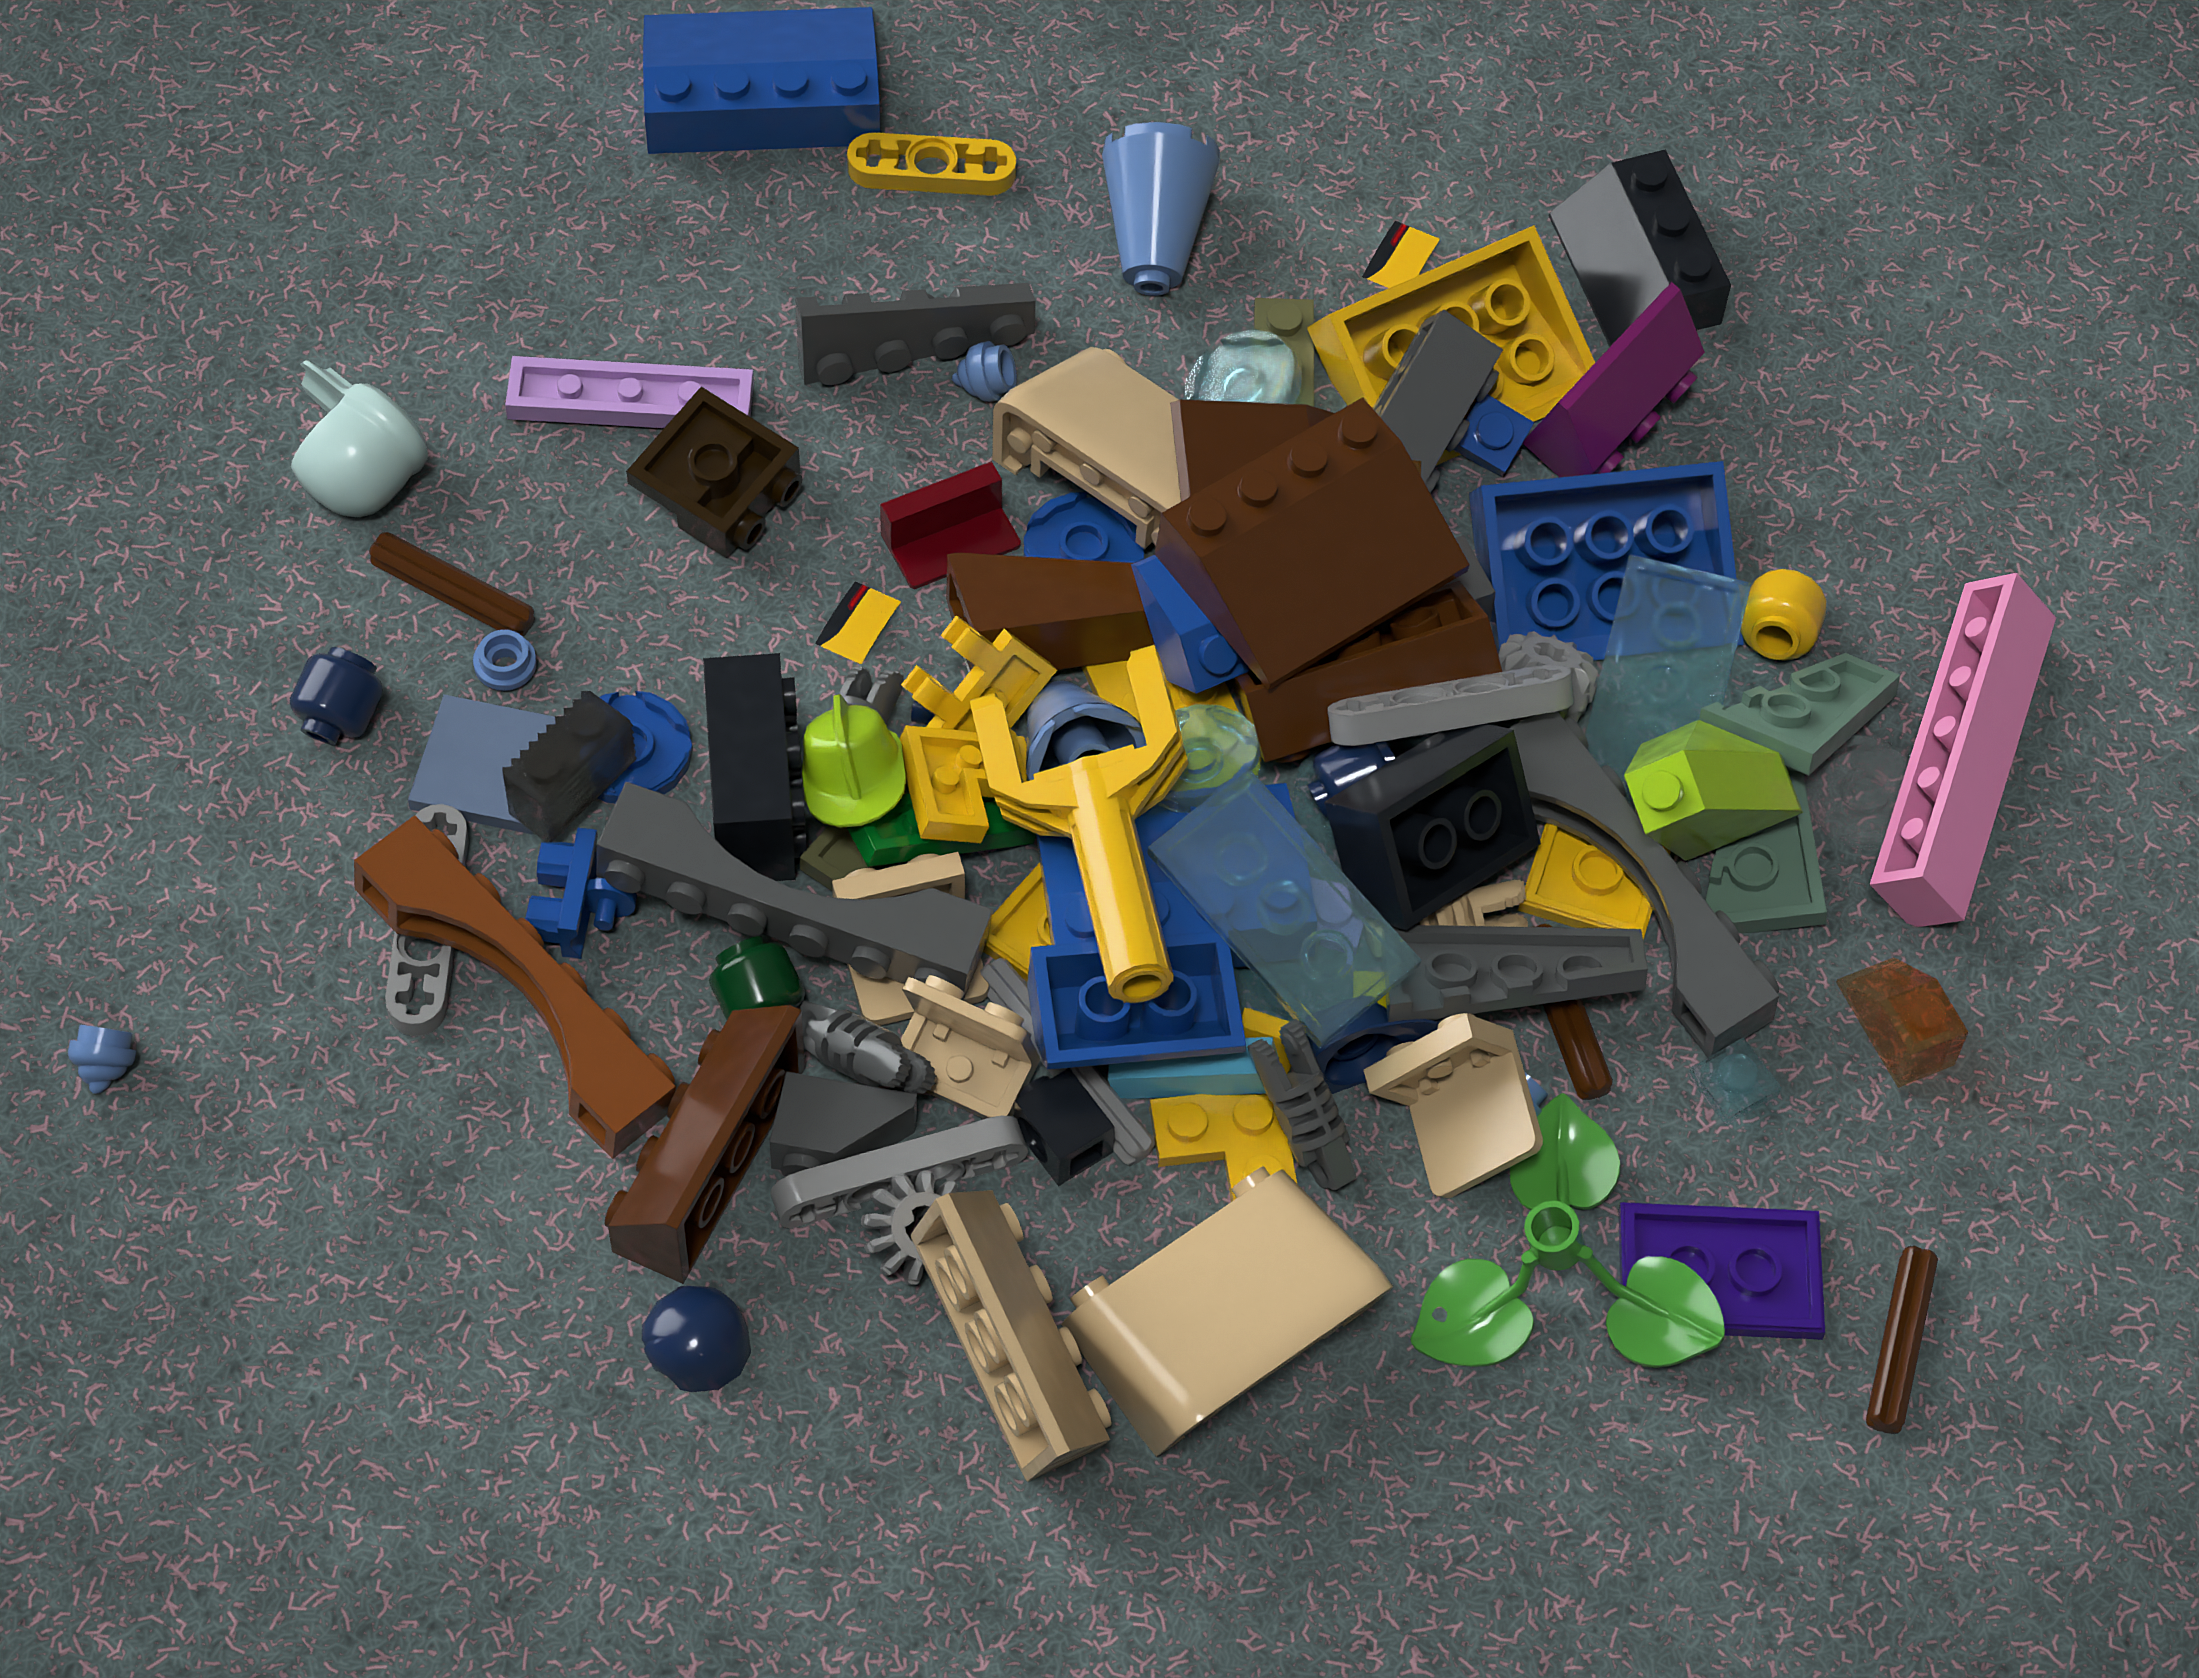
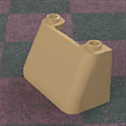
(1097, 429)
(1222, 1307)

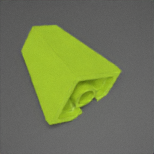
(1708, 788)

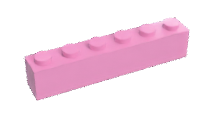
(1963, 752)

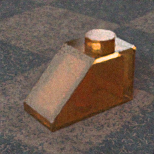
(1905, 1019)

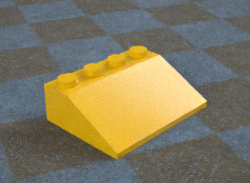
(1498, 291)

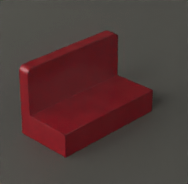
(946, 519)

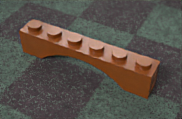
(431, 895)

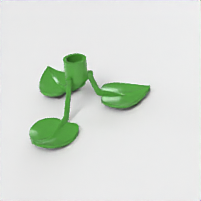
(1661, 1312)

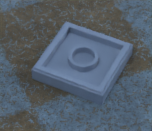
(467, 759)

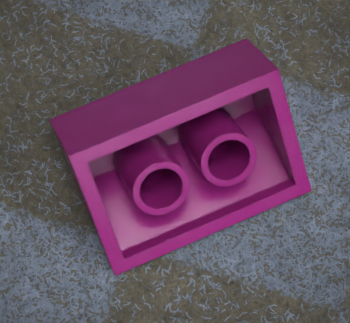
(1621, 391)

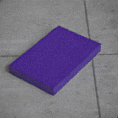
(1753, 1259)

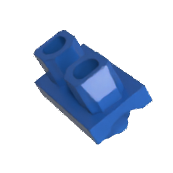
(574, 868)

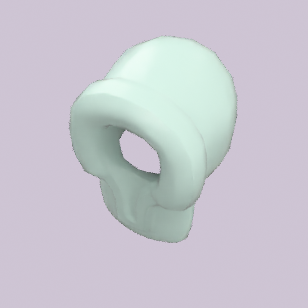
(359, 449)

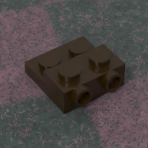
(718, 472)

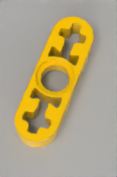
(919, 147)

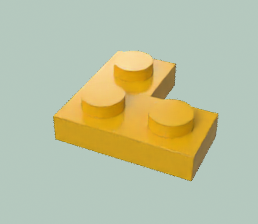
(948, 782)
(1224, 1128)

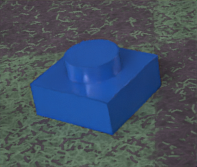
(1493, 435)

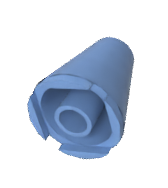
(1157, 199)
(1074, 724)

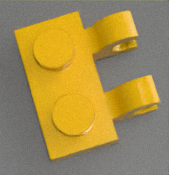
(1000, 668)

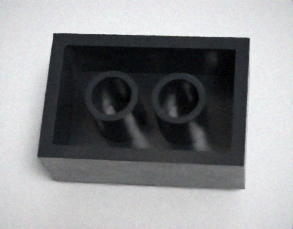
(755, 762)
(1434, 822)

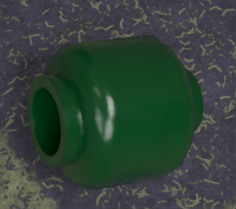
(755, 977)

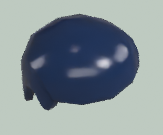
(696, 1338)

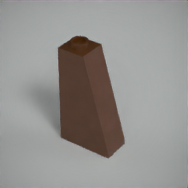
(1058, 607)

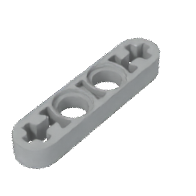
(1450, 705)
(436, 989)
(846, 1183)

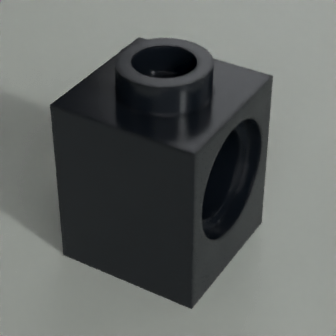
(1063, 1125)

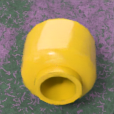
(1783, 614)

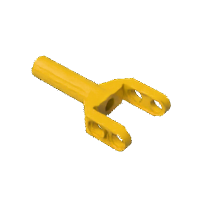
(1096, 808)

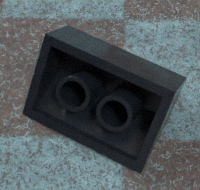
(1634, 236)

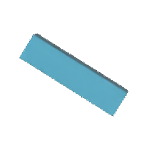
(1189, 1075)

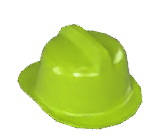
(851, 766)

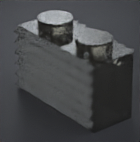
(568, 766)

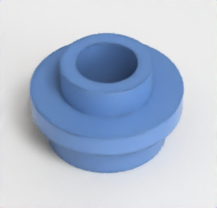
(504, 644)

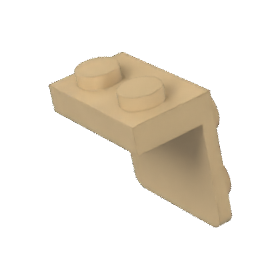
(883, 998)
(976, 1053)
(1463, 1100)

